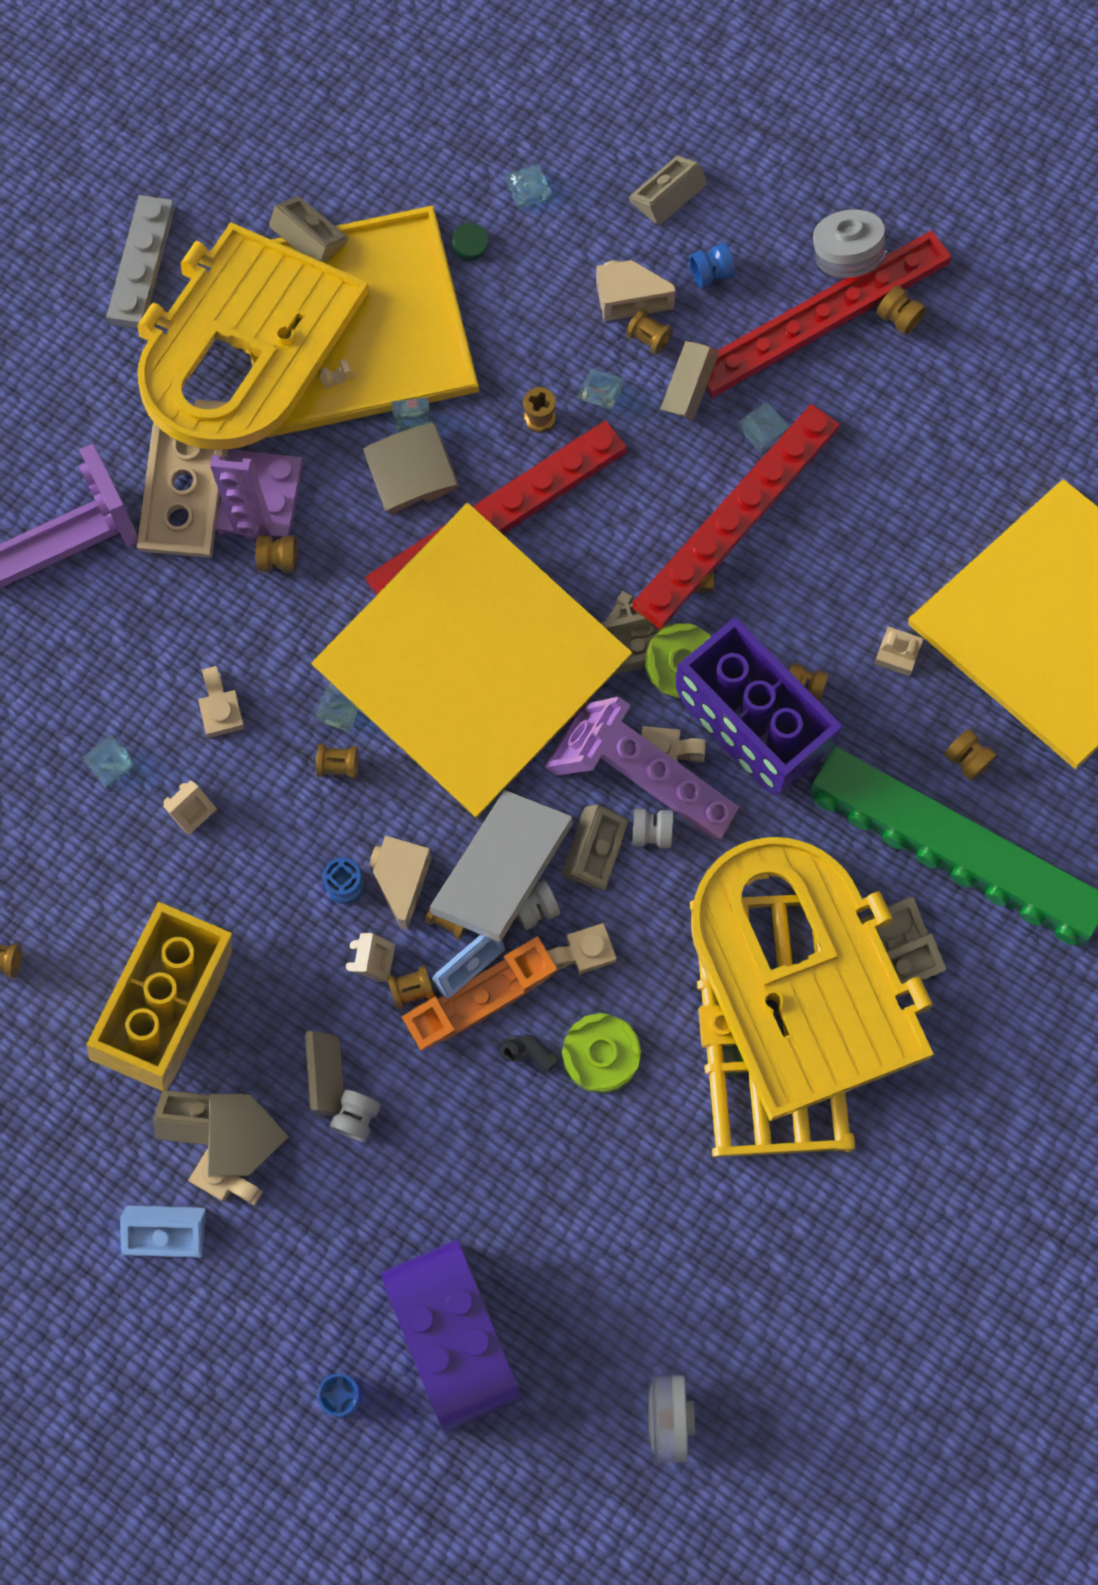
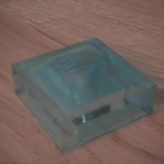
(528, 186)
(601, 389)
(411, 413)
(763, 426)
(336, 709)
(109, 761)

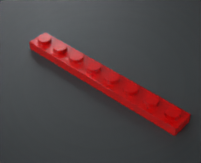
(825, 312)
(528, 491)
(735, 517)

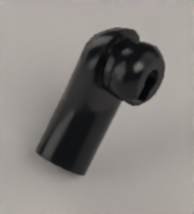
(528, 1048)

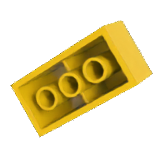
(161, 997)

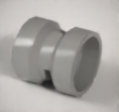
(652, 828)
(538, 905)
(357, 1107)

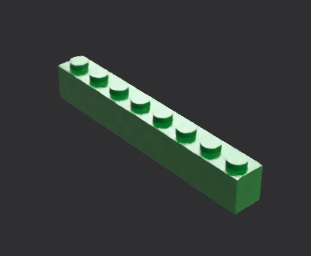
(957, 846)

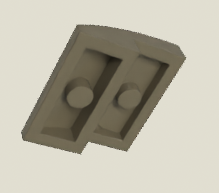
(411, 467)
(908, 942)

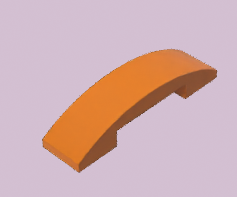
(481, 996)

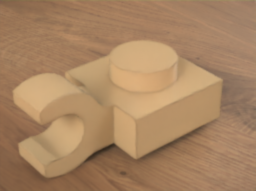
(220, 709)
(669, 742)
(586, 949)
(222, 1186)

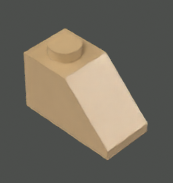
(630, 287)
(400, 874)

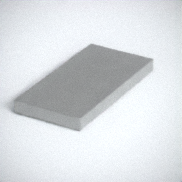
(501, 866)

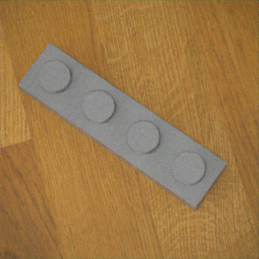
(140, 261)

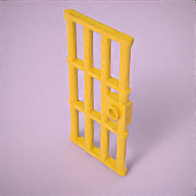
(717, 1034)

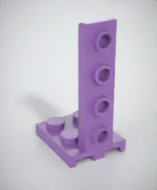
(256, 493)
(71, 531)
(600, 733)

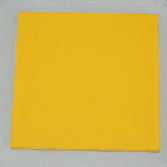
(404, 335)
(1028, 621)
(471, 659)

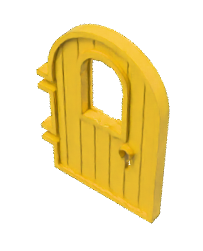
(251, 304)
(833, 1005)

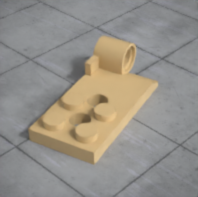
(166, 462)

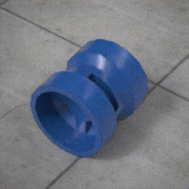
(712, 265)
(344, 889)
(332, 1395)

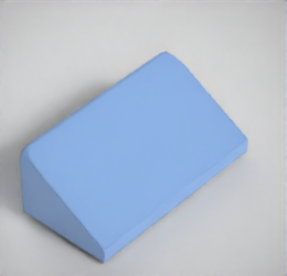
(466, 965)
(162, 1231)

